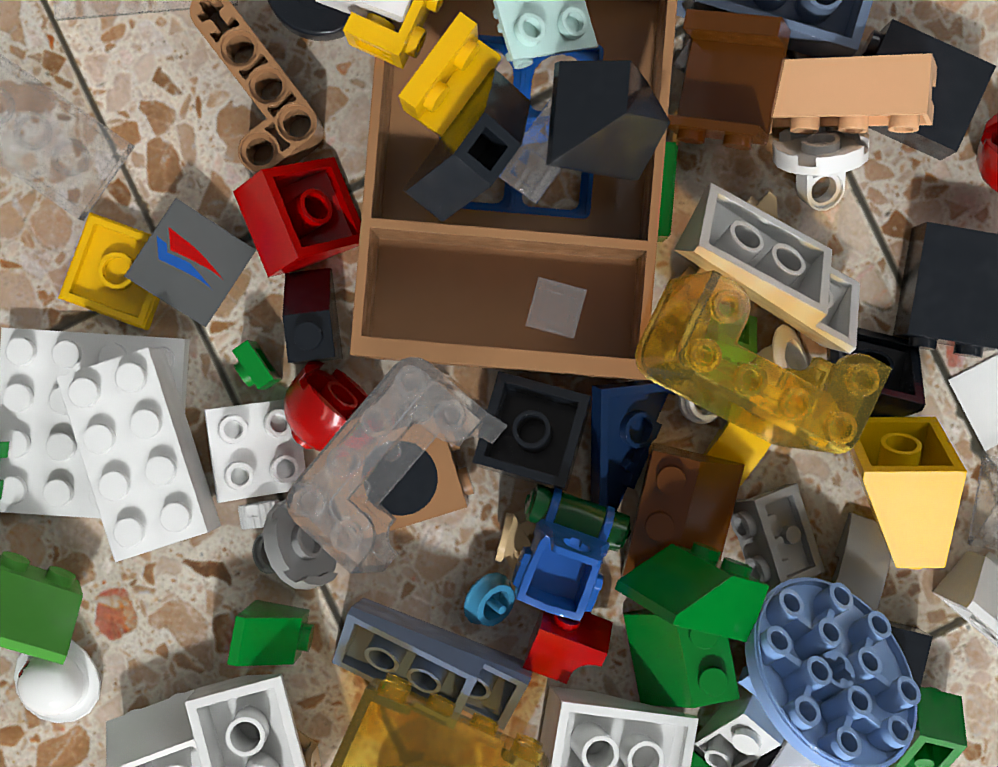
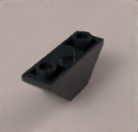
(472, 148)

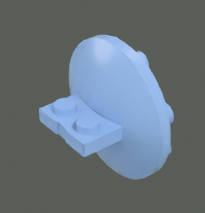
(831, 675)

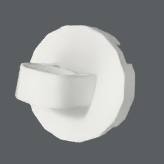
(820, 156)

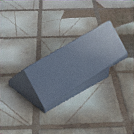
(432, 659)

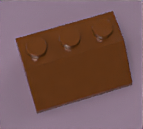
(682, 502)

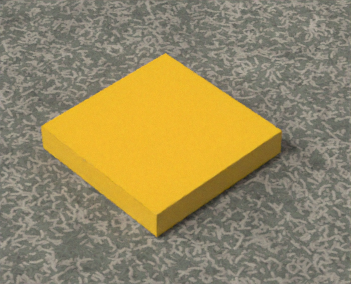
(98, 273)

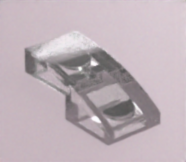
(528, 167)

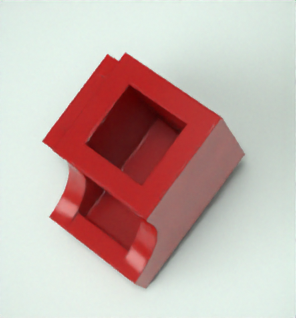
(565, 644)

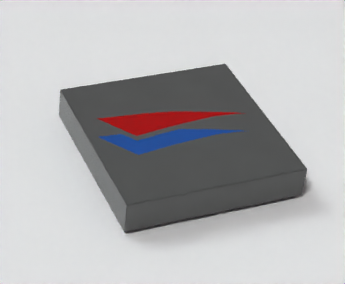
(190, 262)

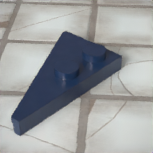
(621, 436)

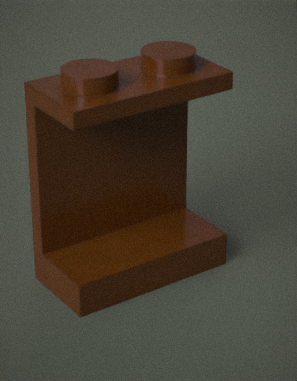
(730, 78)

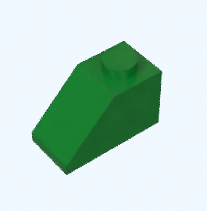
(270, 635)
(938, 731)

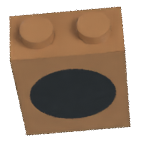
(429, 487)

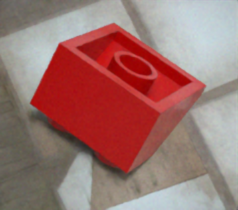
(299, 214)

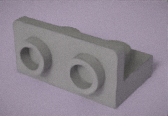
(777, 536)

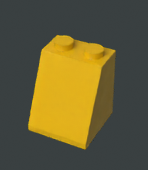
(911, 487)

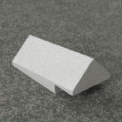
(775, 267)

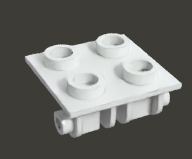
(252, 450)

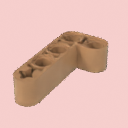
(254, 77)

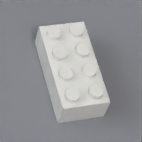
(138, 452)

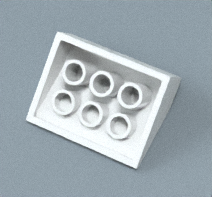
(614, 732)

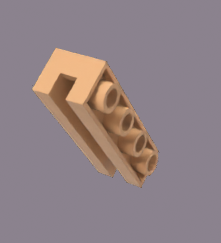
(856, 93)

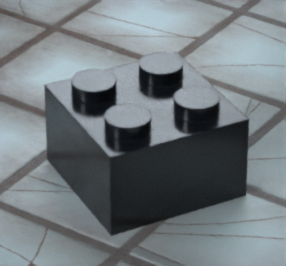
(540, 433)

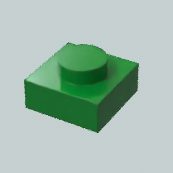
(255, 366)

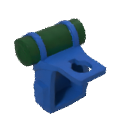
(567, 551)

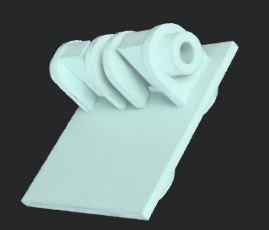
(543, 28)

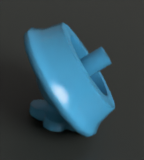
(489, 600)

